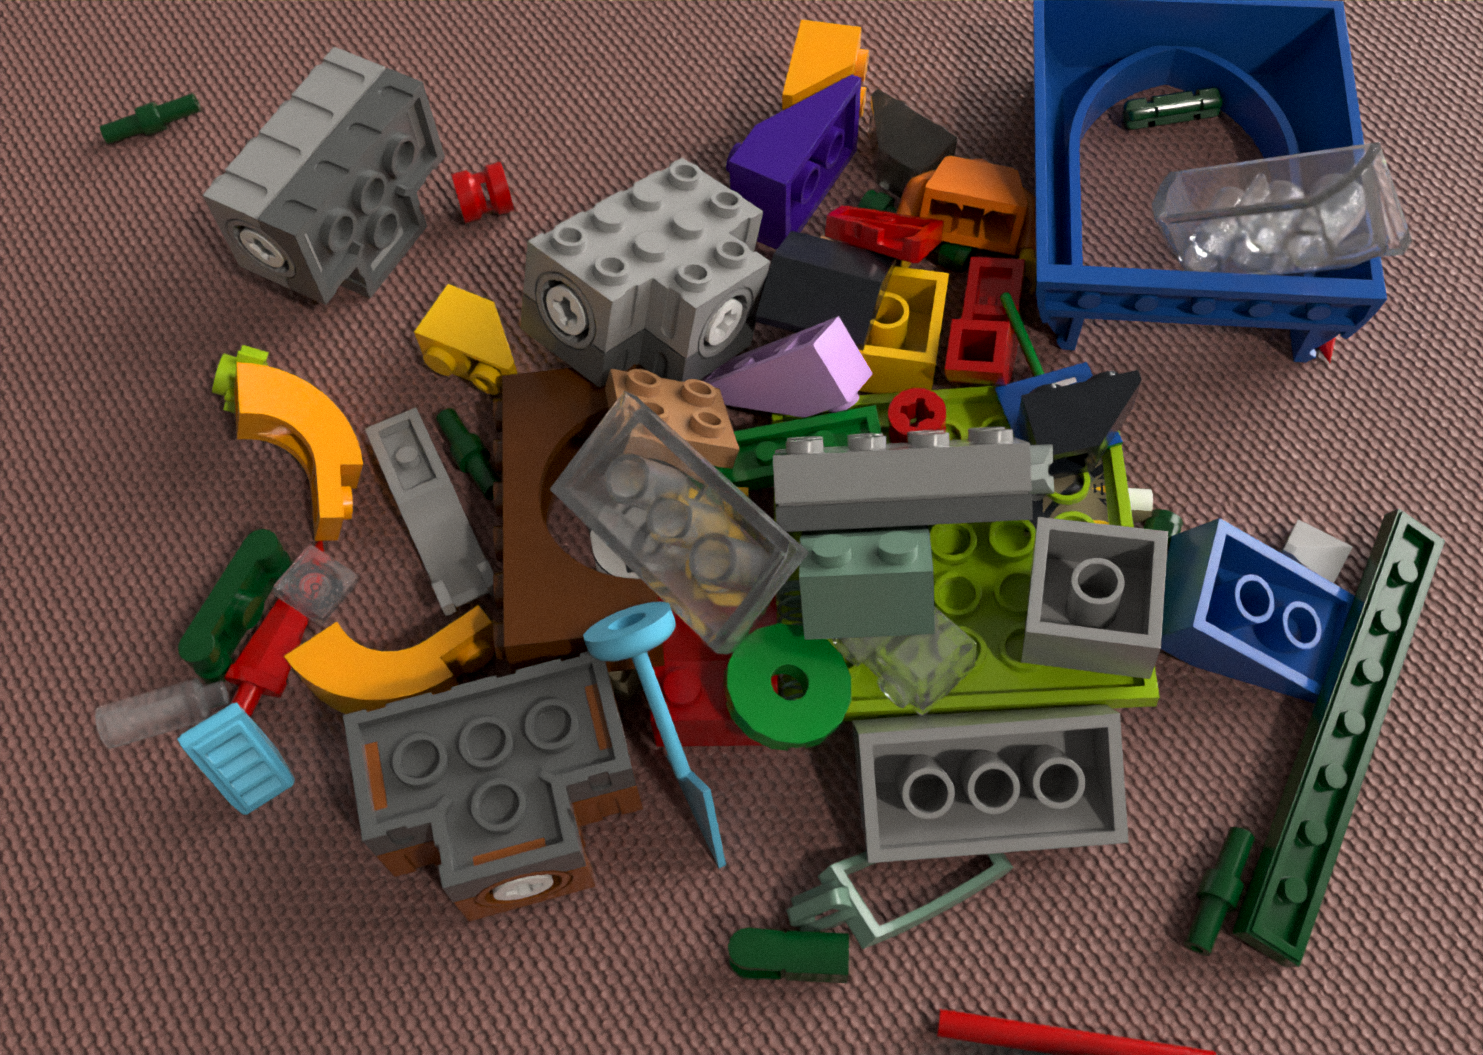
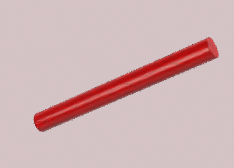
(1048, 1038)

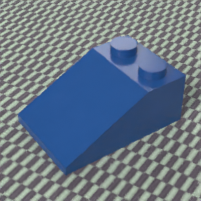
(1250, 611)

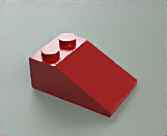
(695, 688)

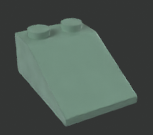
(867, 582)

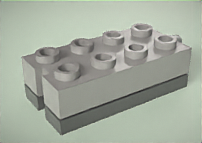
(910, 482)

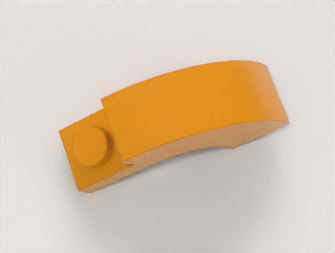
(310, 427)
(363, 678)

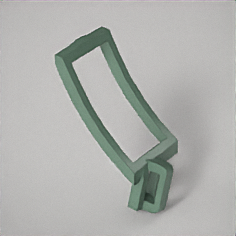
(840, 894)

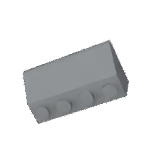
(990, 782)

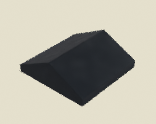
(823, 280)

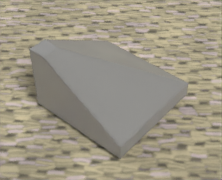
(1316, 550)

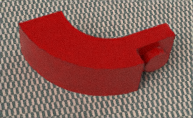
(983, 341)

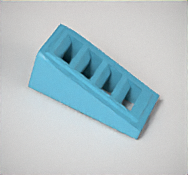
(238, 758)

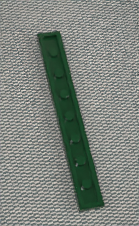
(1338, 742)

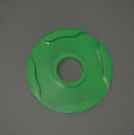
(778, 721)

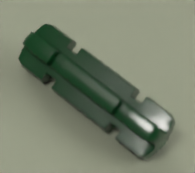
(1171, 108)

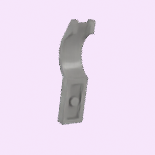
(431, 510)

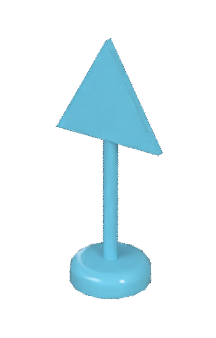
(631, 635)

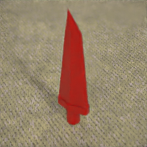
(262, 664)

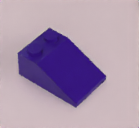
(796, 158)

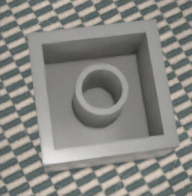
(1096, 597)

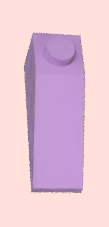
(796, 374)

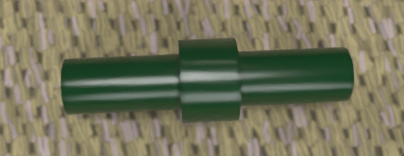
(150, 118)
(468, 451)
(1219, 891)

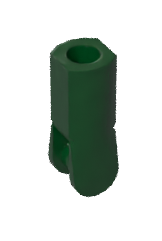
(789, 955)

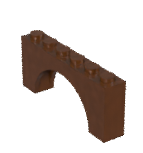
(542, 589)

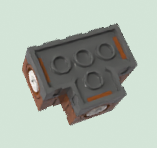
(494, 782)

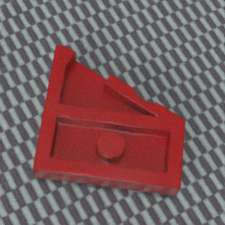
(885, 232)

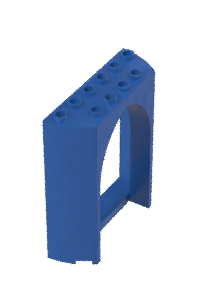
(1279, 77)

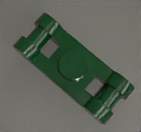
(233, 605)

